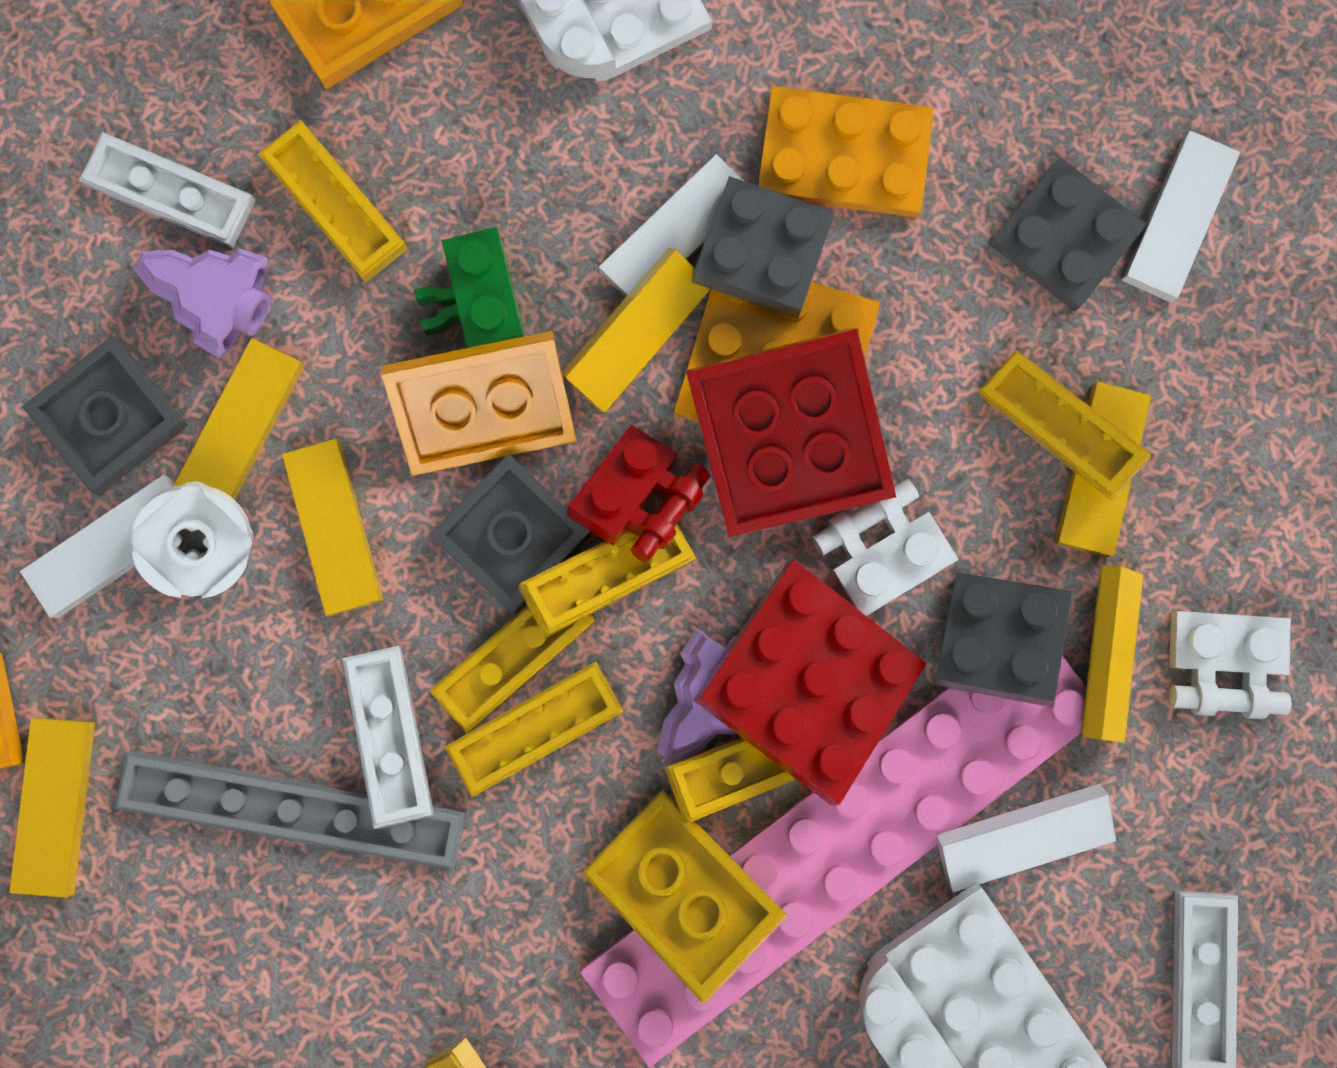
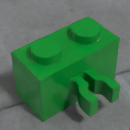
(479, 289)

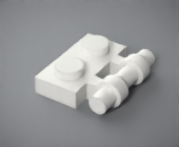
(893, 564)
(1230, 644)

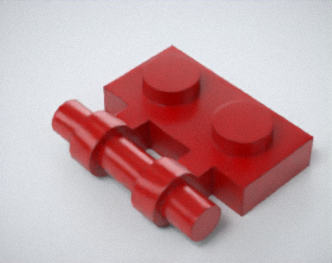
(624, 484)

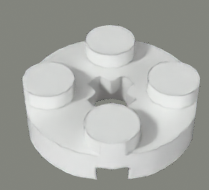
(191, 573)

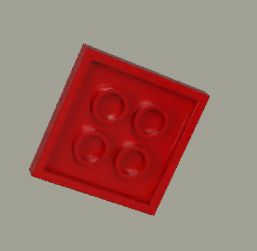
(792, 432)
(811, 682)

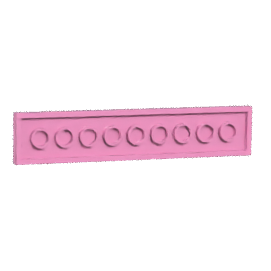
(831, 858)

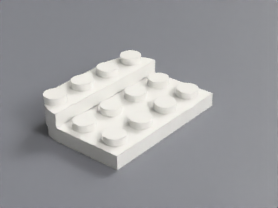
(612, 35)
(967, 997)

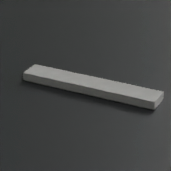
(282, 810)

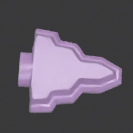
(210, 293)
(688, 724)

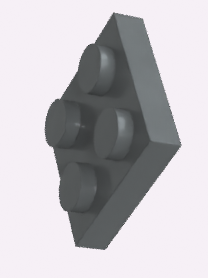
(1067, 234)
(763, 247)
(104, 415)
(509, 532)
(1004, 639)

